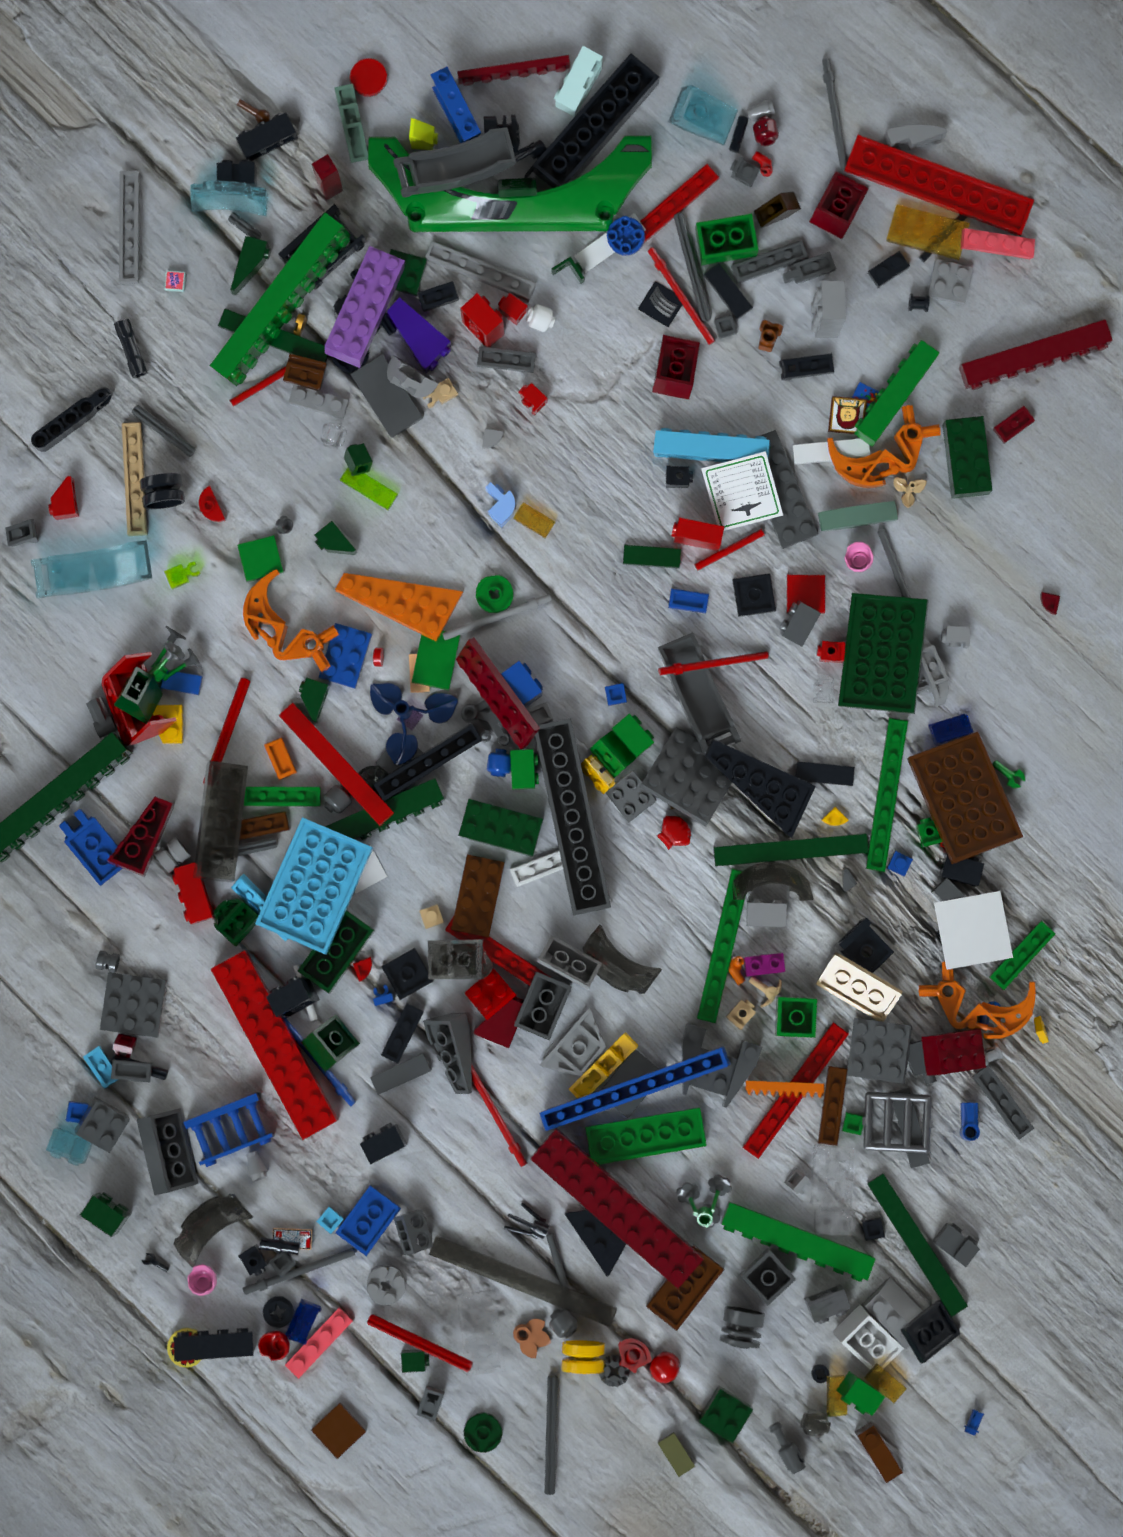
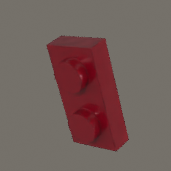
(1014, 424)

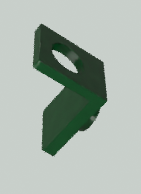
(575, 267)

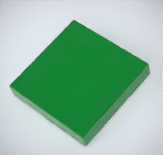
(260, 558)

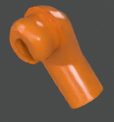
(735, 968)

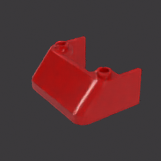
(130, 728)

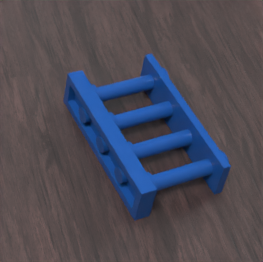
(454, 105)
(214, 1118)

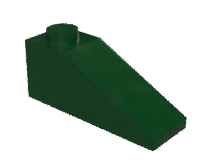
(251, 260)

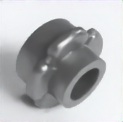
(284, 525)

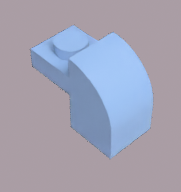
(505, 505)

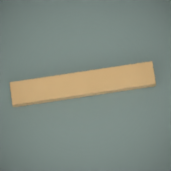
(133, 474)

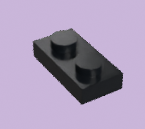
(888, 269)
(438, 296)

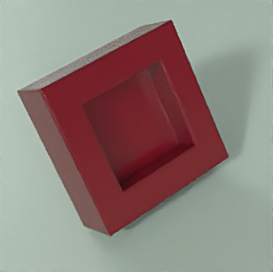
(124, 1044)

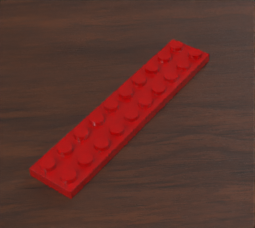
(939, 185)

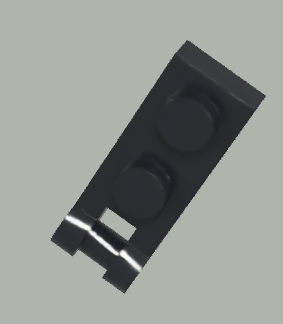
(807, 366)

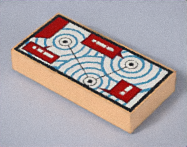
(303, 1236)

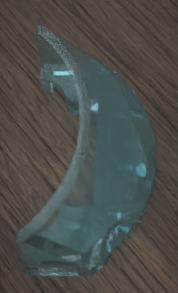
(228, 196)

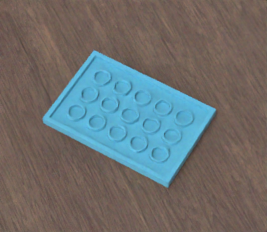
(314, 885)

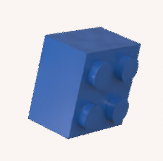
(522, 683)

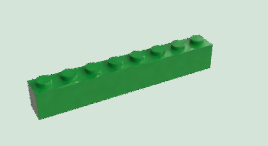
(797, 1240)

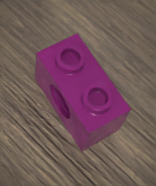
(764, 964)

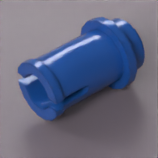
(973, 1422)

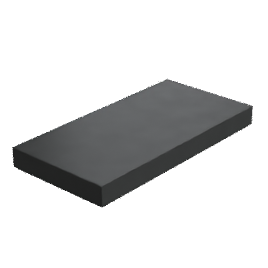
(386, 399)

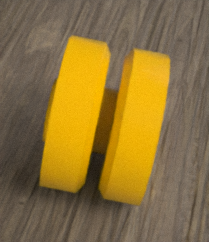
(583, 1356)

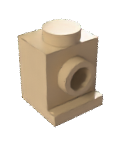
(733, 1015)

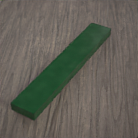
(285, 341)

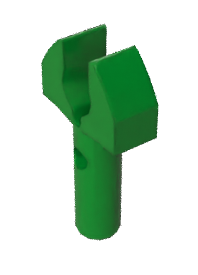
(1008, 773)

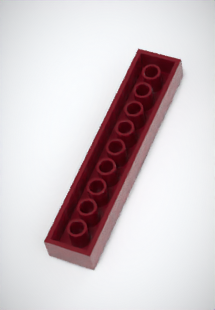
(617, 1208)

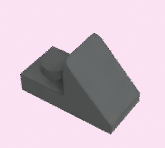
(21, 533)
(430, 1403)

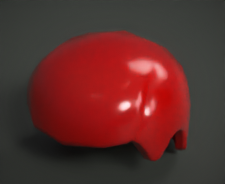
(274, 1345)
(665, 1367)

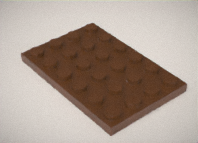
(965, 797)

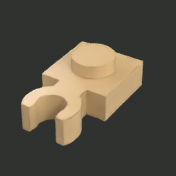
(443, 392)

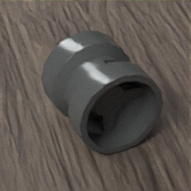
(107, 961)

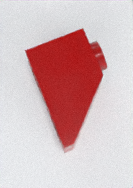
(64, 501)

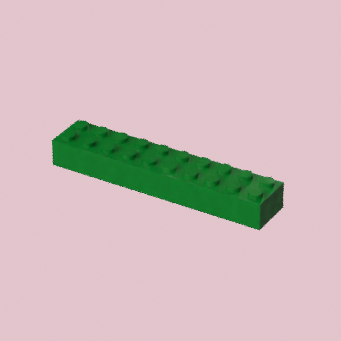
(281, 300)

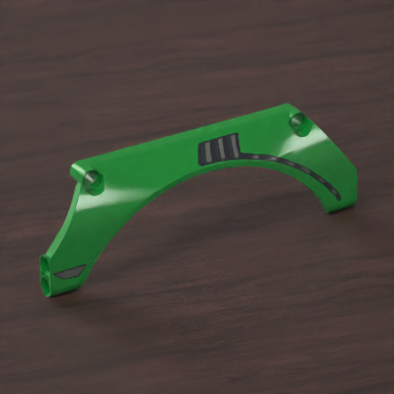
(570, 207)

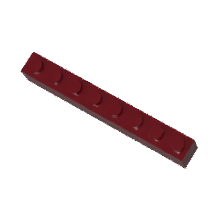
(1036, 354)

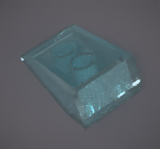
(702, 115)

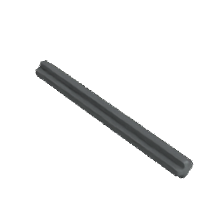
(692, 267)
(551, 1431)

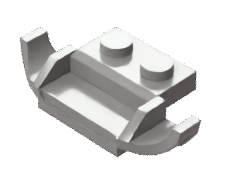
(932, 674)

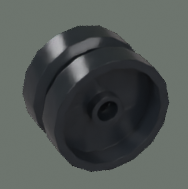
(162, 491)

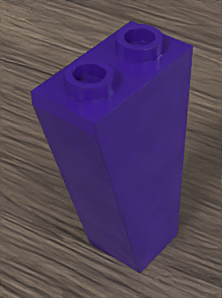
(419, 335)

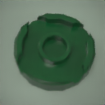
(482, 1432)

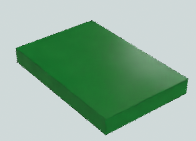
(435, 662)

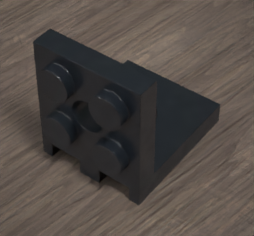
(861, 936)

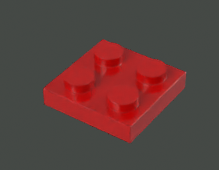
(490, 994)

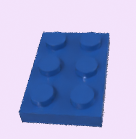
(346, 656)
(368, 1220)

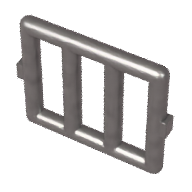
(908, 1099)

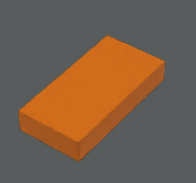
(280, 758)

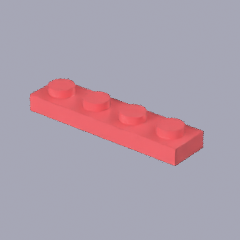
(997, 243)
(318, 1342)

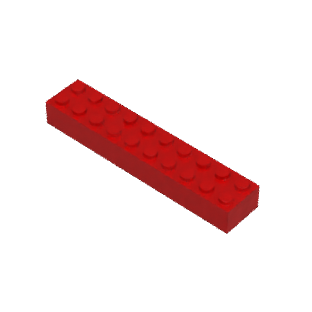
(274, 1045)

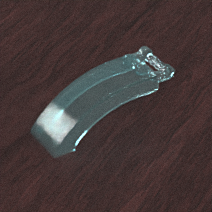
(93, 569)

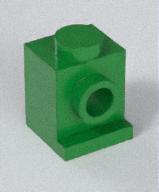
(924, 838)

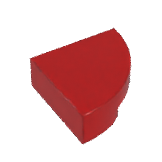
(363, 968)

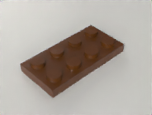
(477, 896)

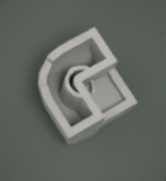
(409, 378)

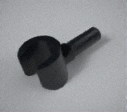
(154, 1262)

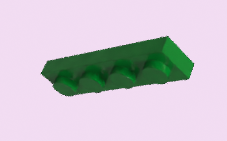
(283, 796)
(1022, 955)

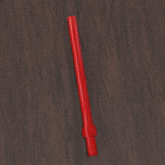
(661, 265)
(679, 668)
(514, 1147)

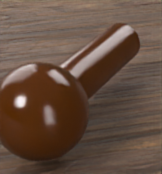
(260, 115)

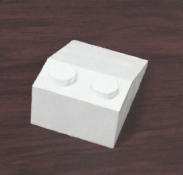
(867, 1339)

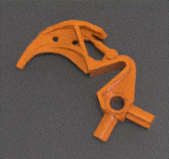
(909, 447)
(299, 646)
(952, 1004)

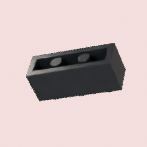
(266, 137)

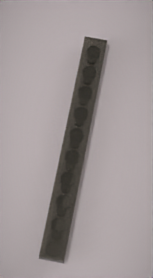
(523, 1281)

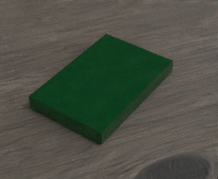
(517, 187)

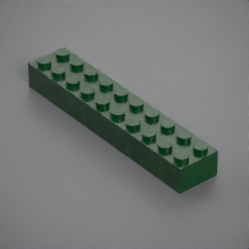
(61, 792)

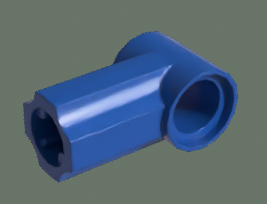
(969, 1118)

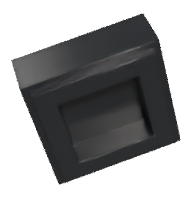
(873, 1229)

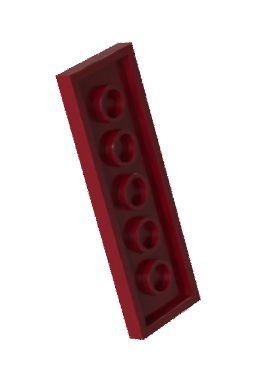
(497, 693)

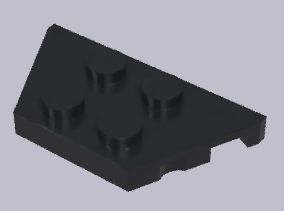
(598, 1238)

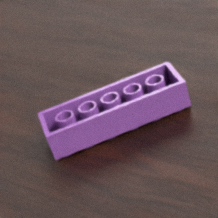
(364, 307)

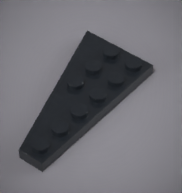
(769, 788)

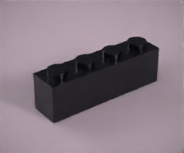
(213, 1345)

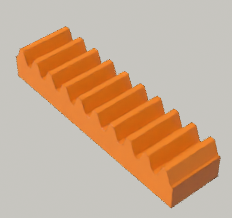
(788, 1087)

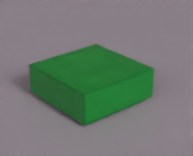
(852, 1123)

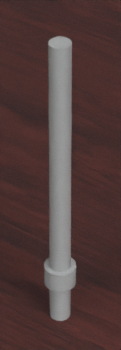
(530, 604)

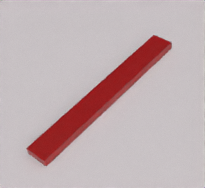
(336, 764)
(785, 1105)

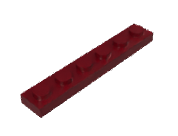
(520, 69)

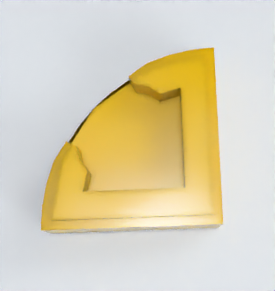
(834, 818)
(1040, 1030)

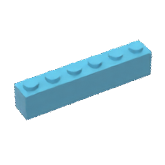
(706, 446)

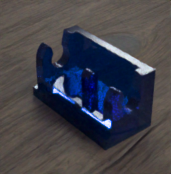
(950, 728)
(302, 1321)

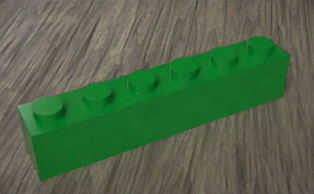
(897, 392)

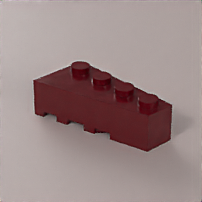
(143, 838)

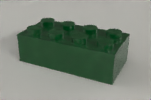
(967, 457)
(500, 827)
(347, 944)

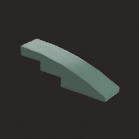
(351, 123)
(857, 516)

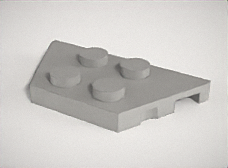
(577, 1048)

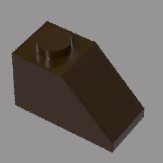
(777, 209)

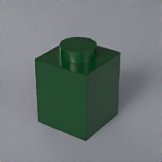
(358, 459)
(414, 1361)

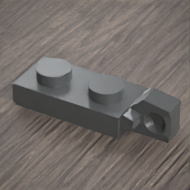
(810, 268)

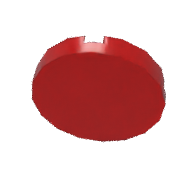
(368, 77)

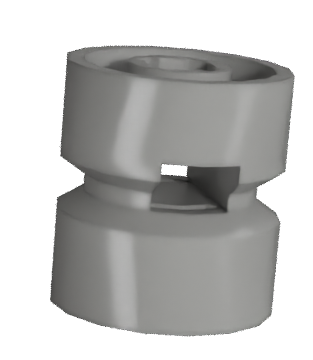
(172, 854)

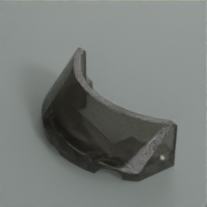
(771, 873)
(616, 968)
(206, 1222)

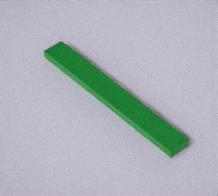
(886, 794)
(721, 954)

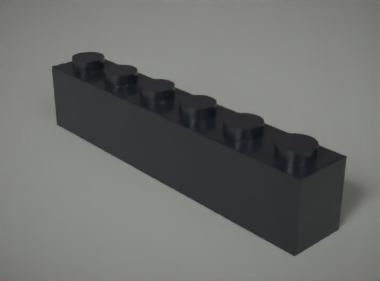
(427, 762)

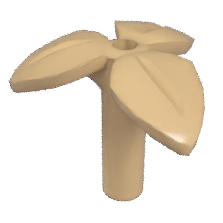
(914, 486)
(770, 991)

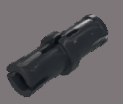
(279, 1246)

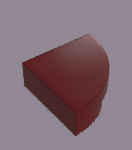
(1050, 602)

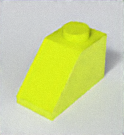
(422, 135)

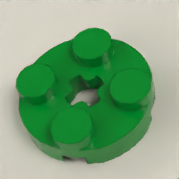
(494, 583)

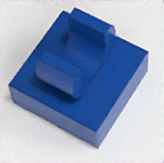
(383, 998)

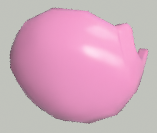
(859, 557)
(202, 1280)

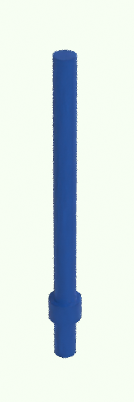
(340, 1088)

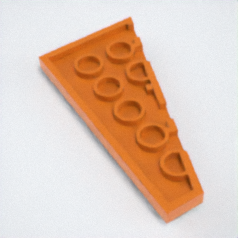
(412, 605)

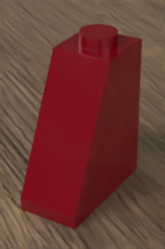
(501, 1026)

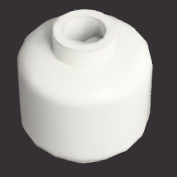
(540, 318)

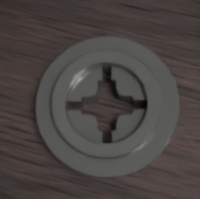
(614, 1381)

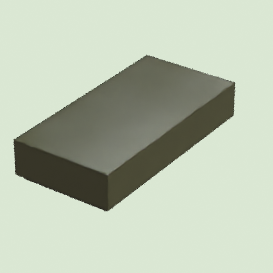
(676, 1454)

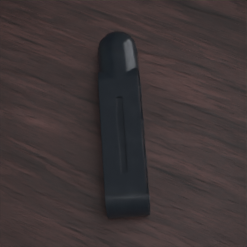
(96, 399)

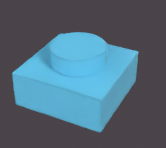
(330, 1220)

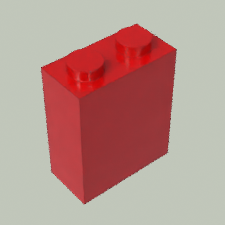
(698, 534)

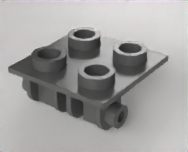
(630, 797)

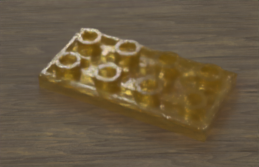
(926, 232)

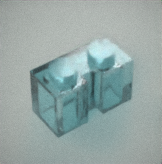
(68, 1146)

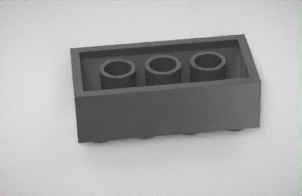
(167, 1151)

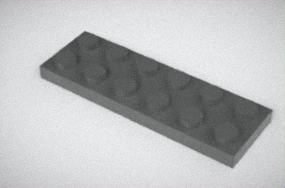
(796, 521)

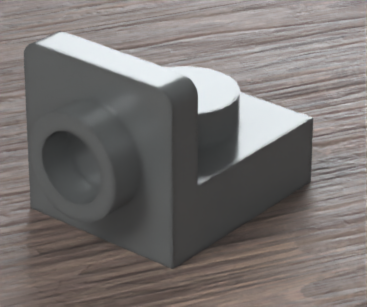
(744, 172)

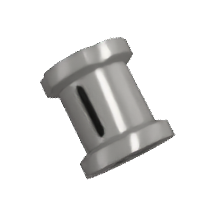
(993, 1053)

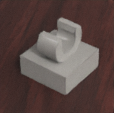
(797, 1181)

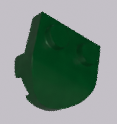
(234, 920)

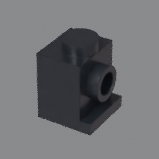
(673, 482)
(253, 1253)

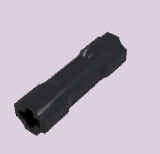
(134, 360)

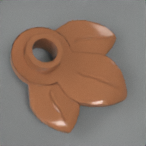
(535, 1337)

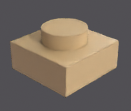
(431, 916)

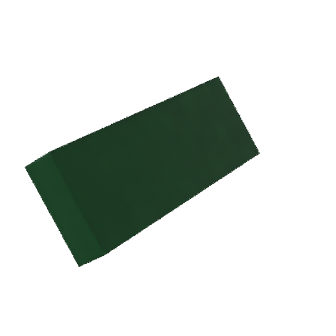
(651, 556)

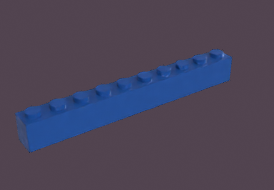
(635, 1088)

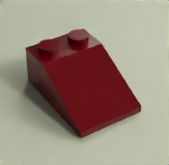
(838, 205)
(676, 367)

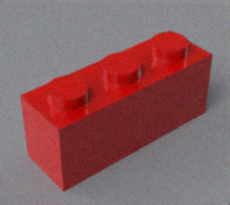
(192, 894)

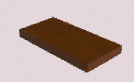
(676, 1304)

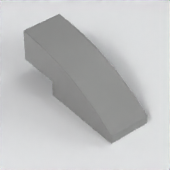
(914, 135)

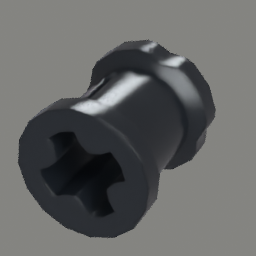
(919, 302)

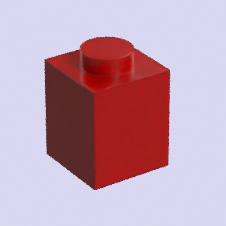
(512, 308)

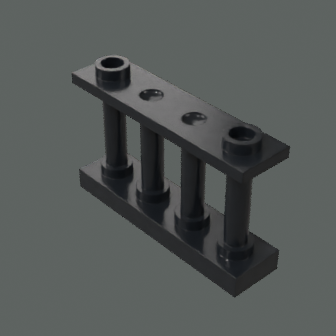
(356, 245)

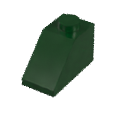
(333, 540)
(314, 696)

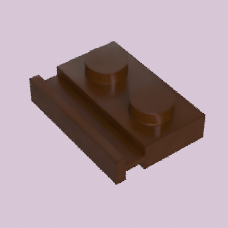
(304, 372)

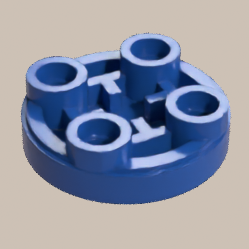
(626, 236)

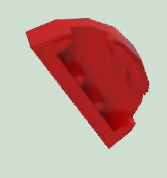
(209, 506)

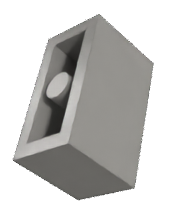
(766, 914)

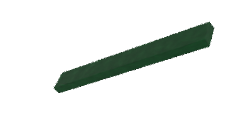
(790, 850)
(917, 1245)

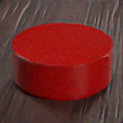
(378, 657)

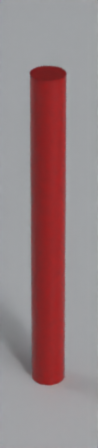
(257, 387)
(728, 550)

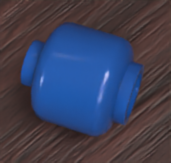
(499, 763)

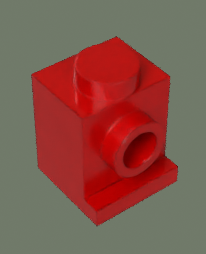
(533, 398)
(839, 651)

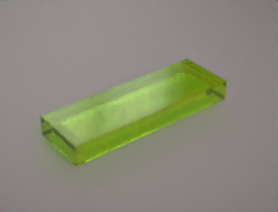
(370, 489)

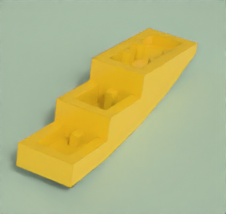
(604, 1066)

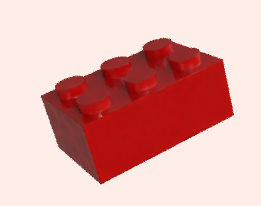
(482, 320)

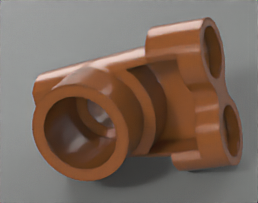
(769, 335)

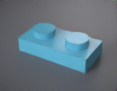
(100, 1066)

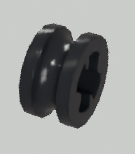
(814, 1375)

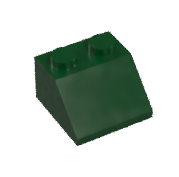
(330, 1042)

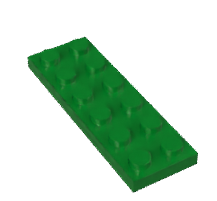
(646, 1136)

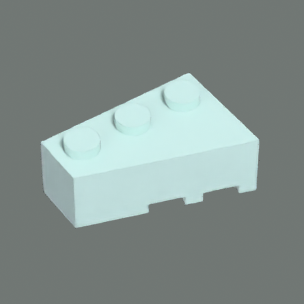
(579, 81)

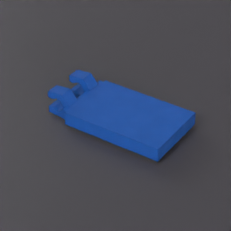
(91, 846)

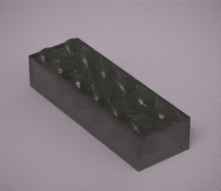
(220, 821)

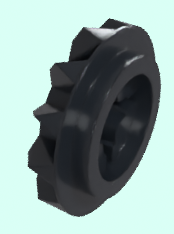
(286, 1316)

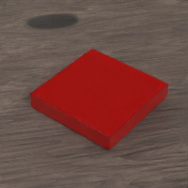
(807, 589)

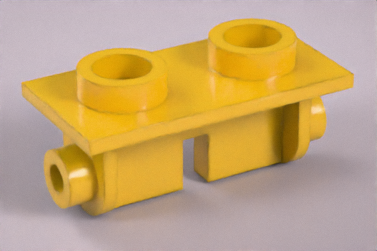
(602, 781)

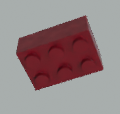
(953, 1052)

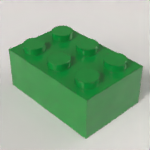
(726, 239)

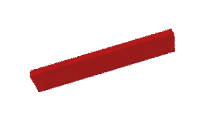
(678, 200)
(501, 956)

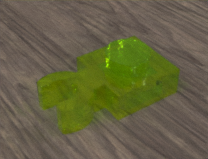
(179, 575)

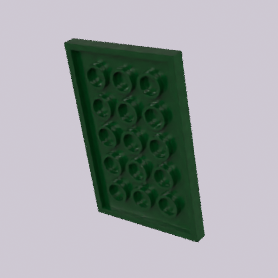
(883, 653)

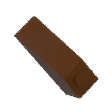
(878, 1452)

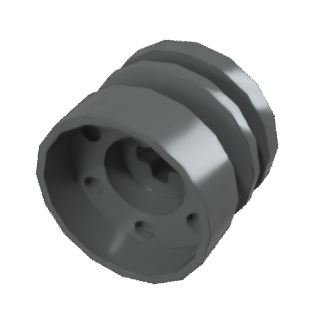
(742, 1327)

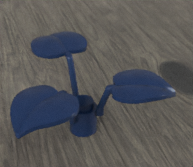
(389, 697)

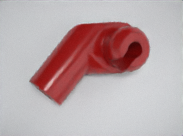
(765, 164)

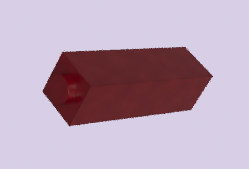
(327, 177)

